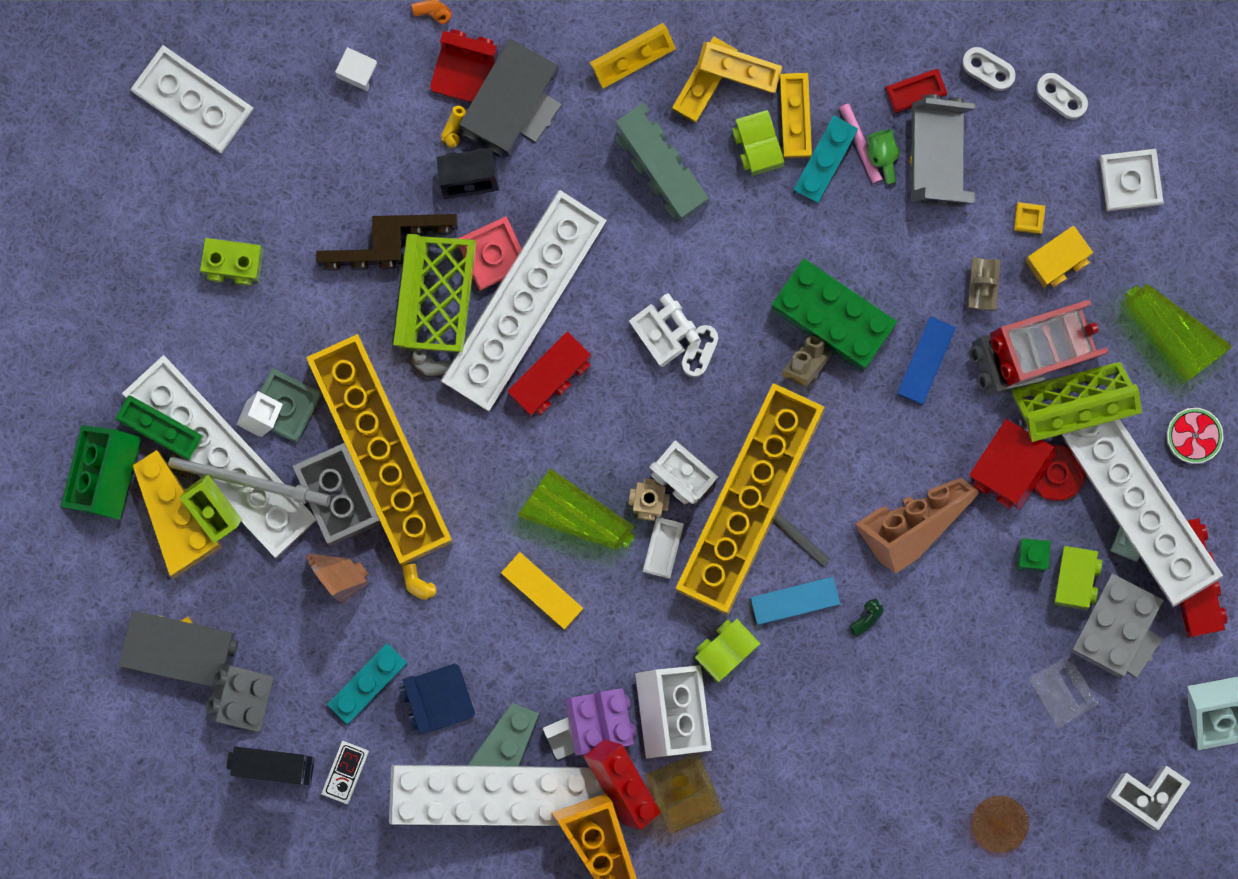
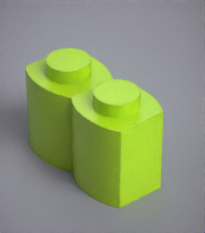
(758, 142)
(726, 650)

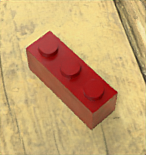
(550, 375)
(622, 784)

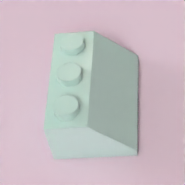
(1214, 712)

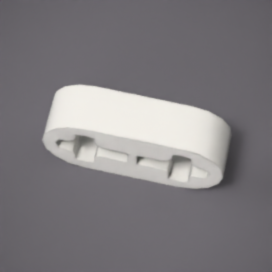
(706, 353)

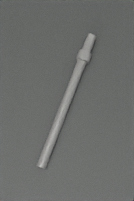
(299, 493)

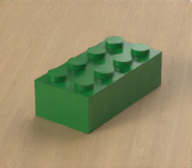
(833, 314)

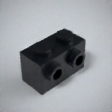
(467, 173)

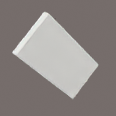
(192, 99)

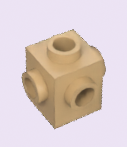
(644, 510)

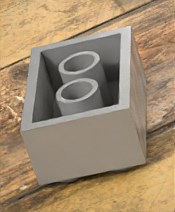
(349, 506)
(1116, 626)

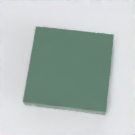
(298, 403)

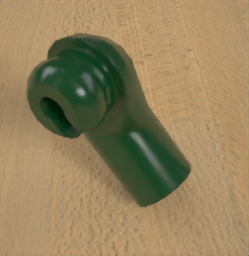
(868, 620)

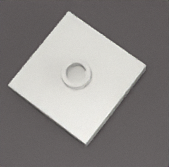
(1131, 180)

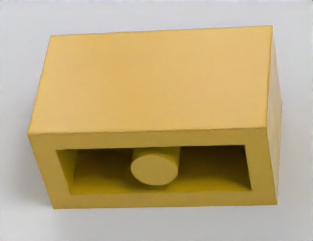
(1059, 257)

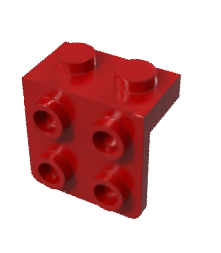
(462, 65)

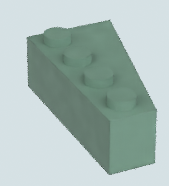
(660, 163)
(508, 739)

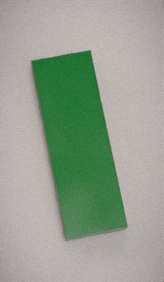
(159, 427)

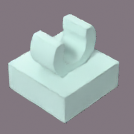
(1123, 547)

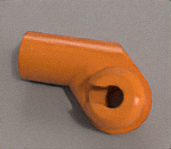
(433, 8)

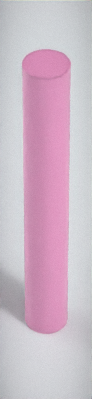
(861, 144)

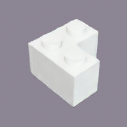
(1150, 803)

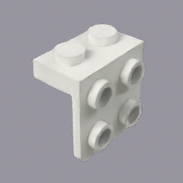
(683, 473)

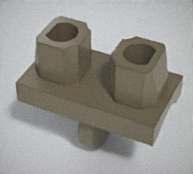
(984, 284)
(807, 361)

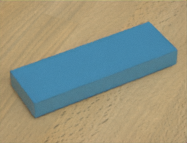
(795, 601)

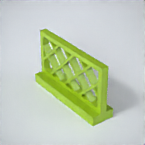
(412, 289)
(1080, 412)

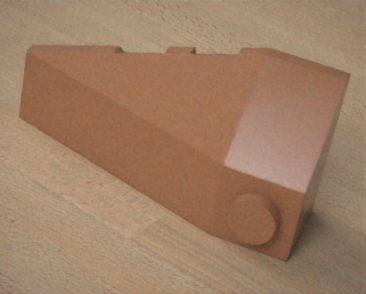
(907, 532)
(339, 575)

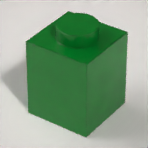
(1033, 555)

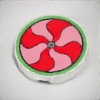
(1194, 435)

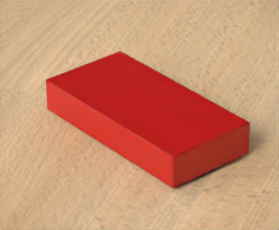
(912, 89)

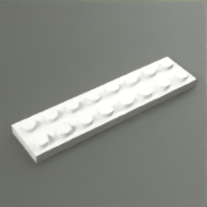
(523, 300)
(1144, 509)
(271, 517)
(486, 794)

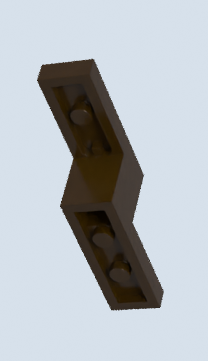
(387, 241)

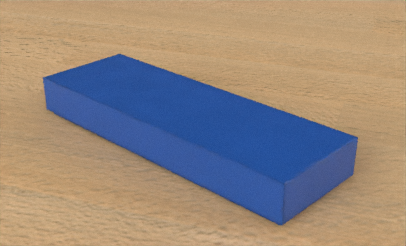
(926, 360)

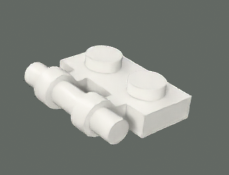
(656, 333)

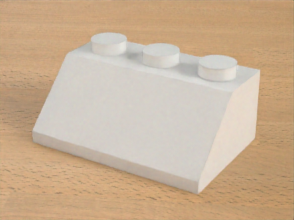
(673, 711)

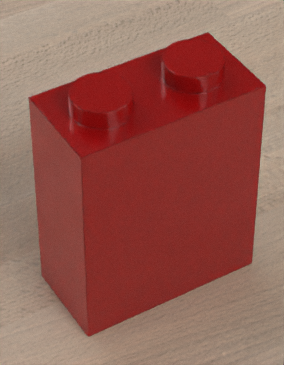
(1011, 465)

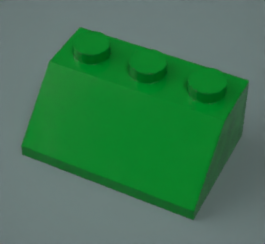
(100, 471)

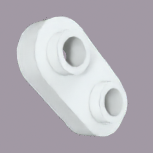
(989, 68)
(1063, 94)

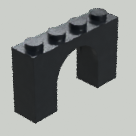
(271, 765)

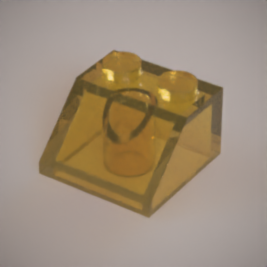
(684, 793)

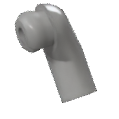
(427, 365)

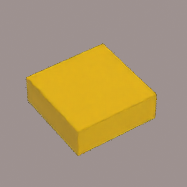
(1029, 218)

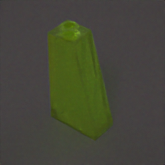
(1173, 332)
(571, 511)

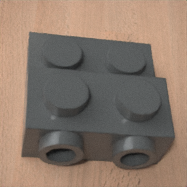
(990, 368)
(239, 697)

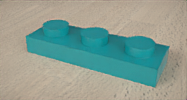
(826, 159)
(367, 683)

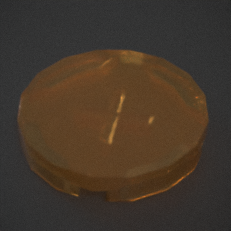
(999, 824)

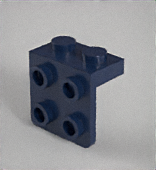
(437, 699)

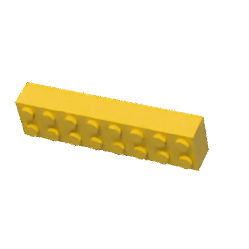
(379, 450)
(750, 499)

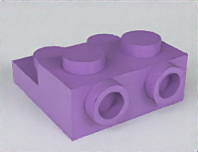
(600, 718)

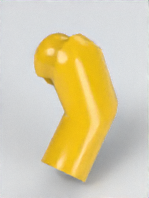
(452, 127)
(415, 585)

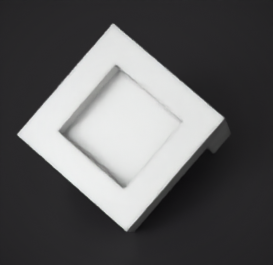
(356, 69)
(259, 414)
(560, 738)

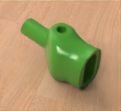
(884, 152)

